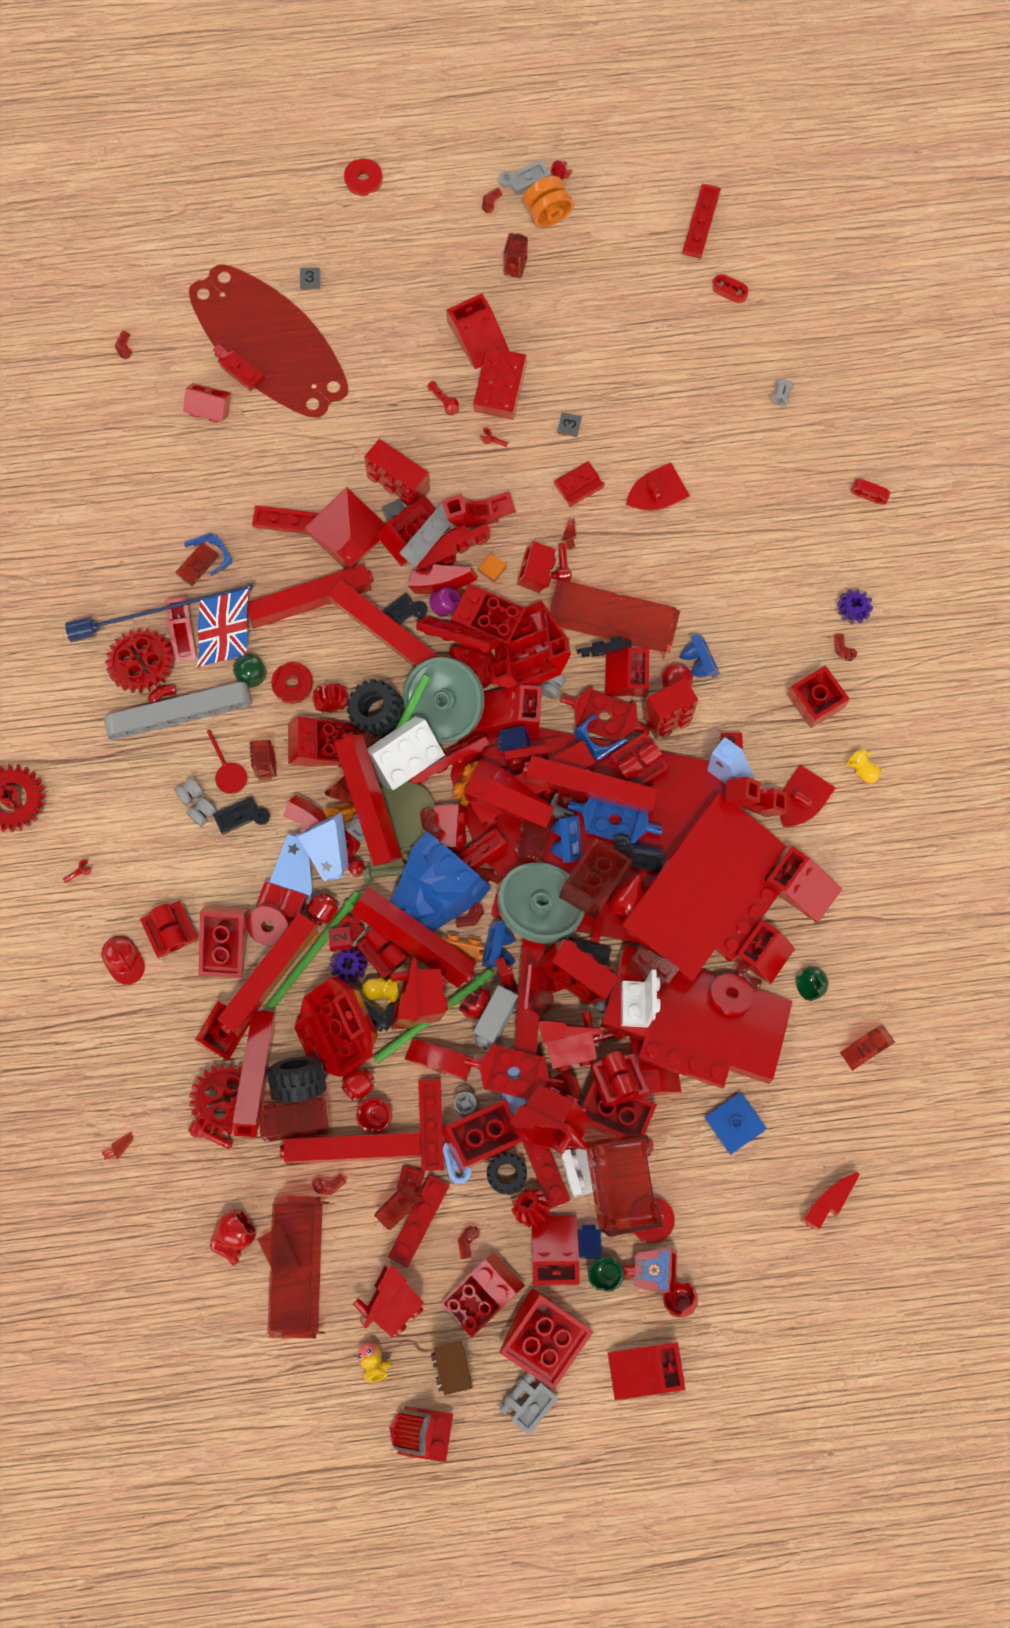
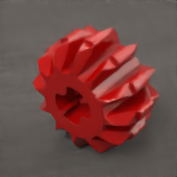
(330, 697)
(531, 1207)

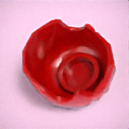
(675, 673)
(475, 1004)
(374, 1115)
(684, 1302)

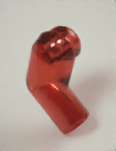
(489, 198)
(121, 345)
(841, 650)
(426, 822)
(472, 918)
(742, 972)
(328, 1187)
(465, 1239)

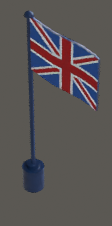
(220, 624)

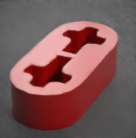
(730, 288)
(870, 491)

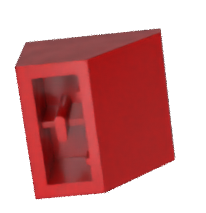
(627, 672)
(765, 952)

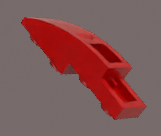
(454, 542)

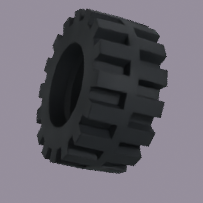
(517, 1163)

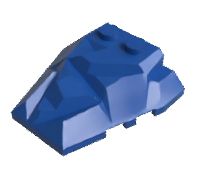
(436, 884)

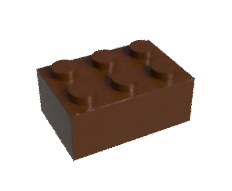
(452, 1368)

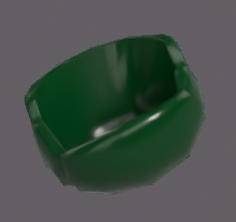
(249, 669)
(812, 983)
(606, 1274)

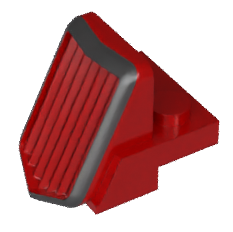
(421, 1433)

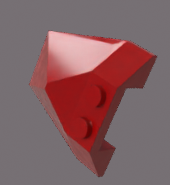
(534, 653)

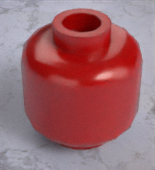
(322, 909)
(358, 1084)

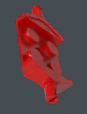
(622, 714)
(499, 1060)

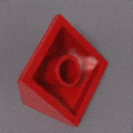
(214, 1038)

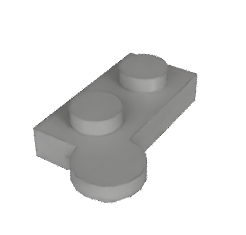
(524, 177)

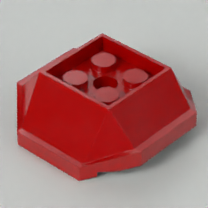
(336, 1027)

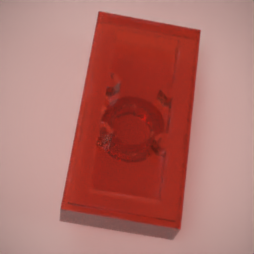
(197, 564)

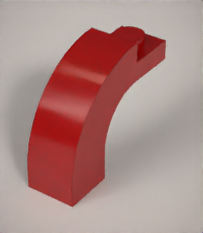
(477, 513)

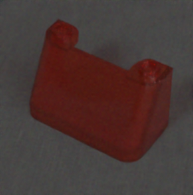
(623, 1184)

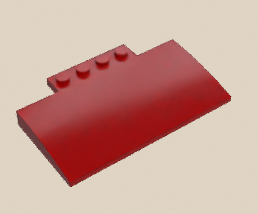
(708, 890)
(698, 1038)

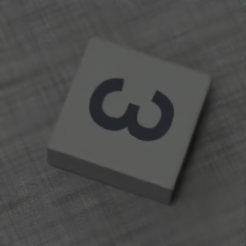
(309, 278)
(569, 424)

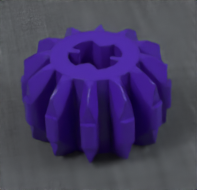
(862, 607)
(357, 965)

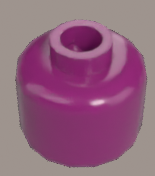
(444, 601)

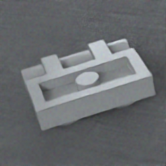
(535, 1406)

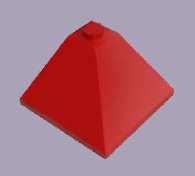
(346, 529)
(544, 1338)

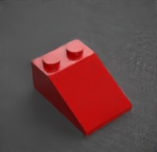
(401, 529)
(222, 941)

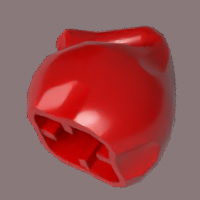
(627, 896)
(231, 1235)

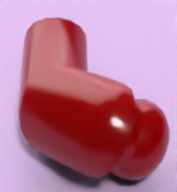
(158, 693)
(352, 846)

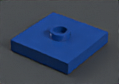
(735, 1123)

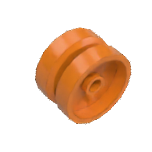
(548, 201)

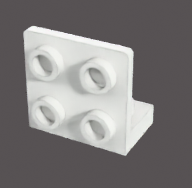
(640, 1001)
(577, 1172)

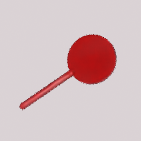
(231, 776)

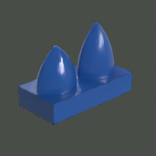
(699, 649)
(570, 845)
(497, 937)

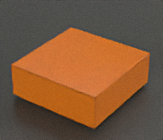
(492, 567)

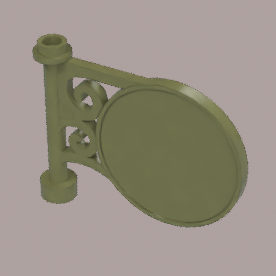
(403, 809)

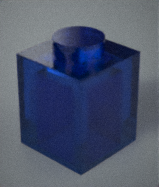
(513, 739)
(589, 1242)

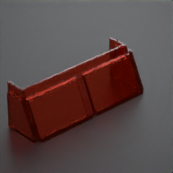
(614, 615)
(295, 1298)

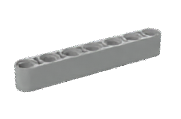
(177, 711)

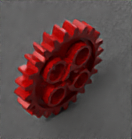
(157, 650)
(215, 1081)

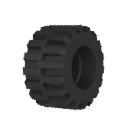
(363, 699)
(296, 1079)

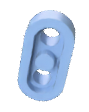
(452, 1167)

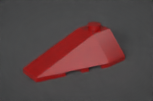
(502, 792)

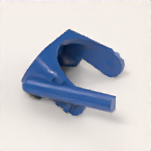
(211, 539)
(596, 751)

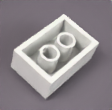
(404, 753)

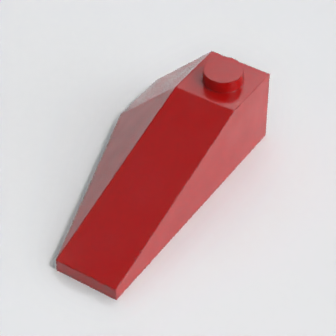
(658, 1080)

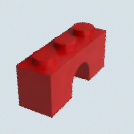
(748, 795)

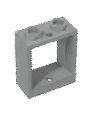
(495, 1018)

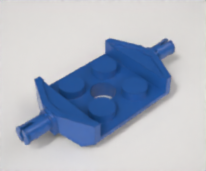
(597, 815)

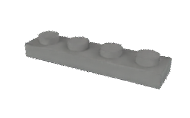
(426, 536)

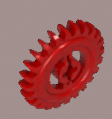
(33, 797)

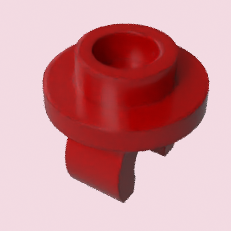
(559, 169)

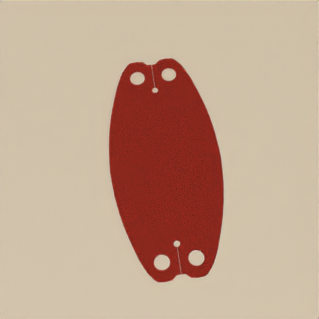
(271, 337)

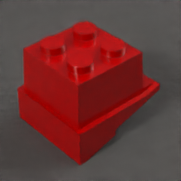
(420, 997)
(569, 1043)
(552, 1120)
(391, 1303)

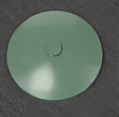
(451, 700)
(532, 903)

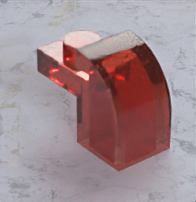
(867, 1047)

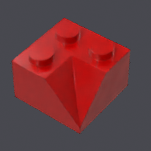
(818, 696)

